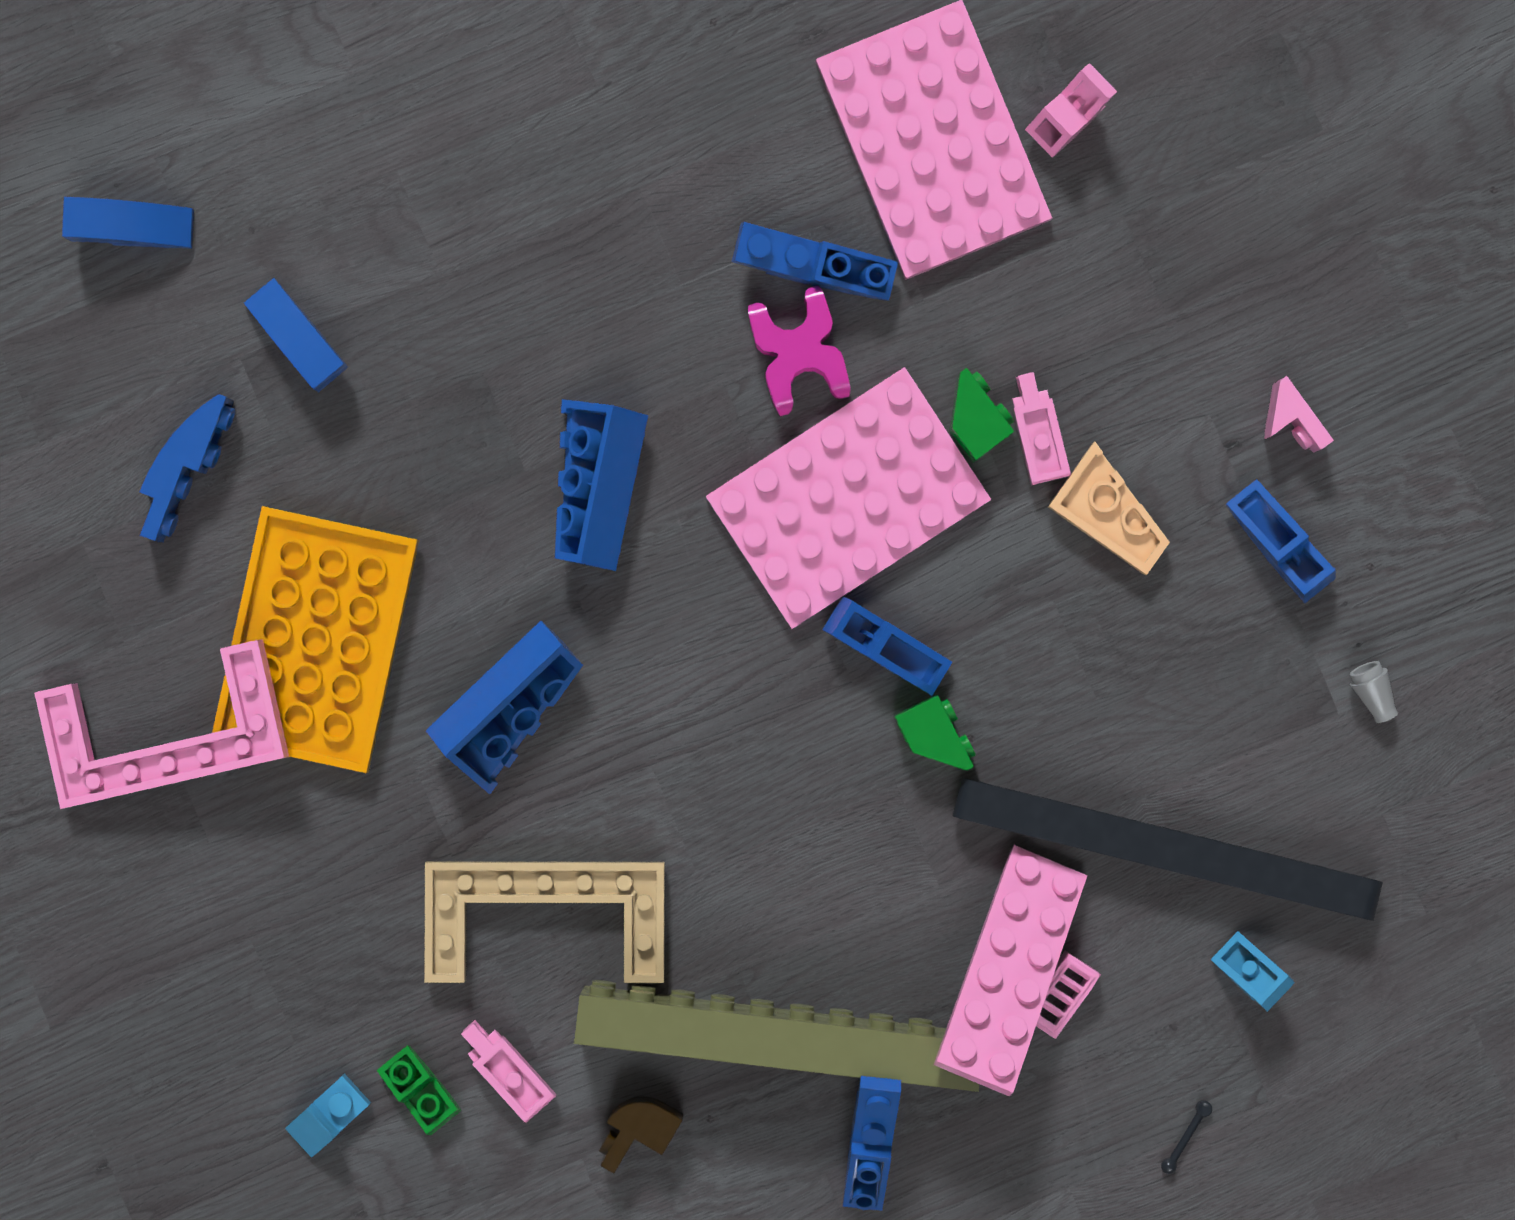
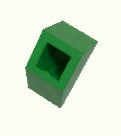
(975, 418)
(931, 734)

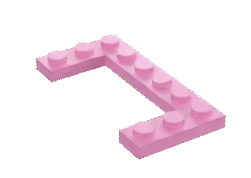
(254, 740)

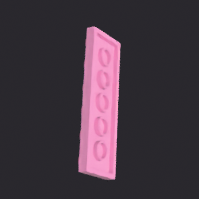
(1010, 971)

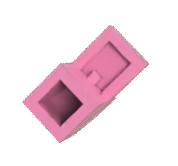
(1071, 110)

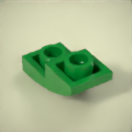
(419, 1090)

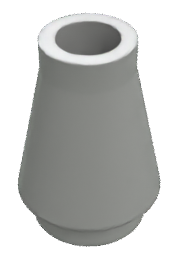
(1374, 689)

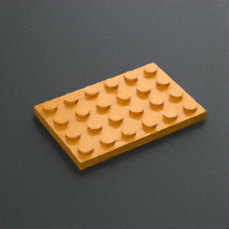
(330, 625)

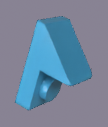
(1252, 971)
(328, 1115)

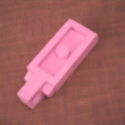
(1039, 432)
(507, 1071)

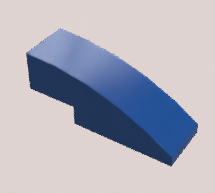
(127, 223)
(295, 335)
(1281, 541)
(887, 645)

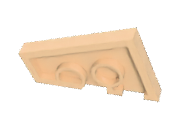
(1108, 512)

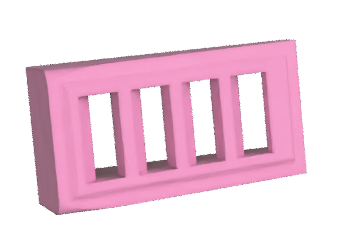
(1081, 991)

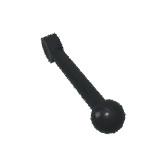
(1203, 1109)

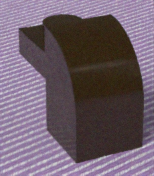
(639, 1119)

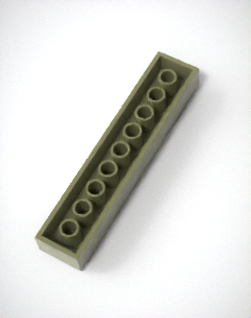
(763, 1034)

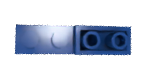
(814, 262)
(189, 447)
(871, 1142)

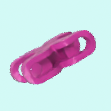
(799, 350)

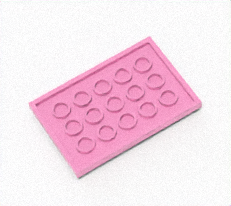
(933, 139)
(848, 498)

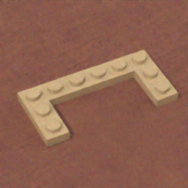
(454, 884)

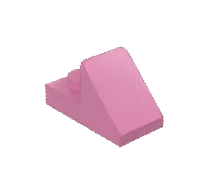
(1289, 407)

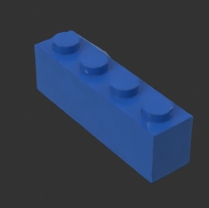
(597, 481)
(505, 706)

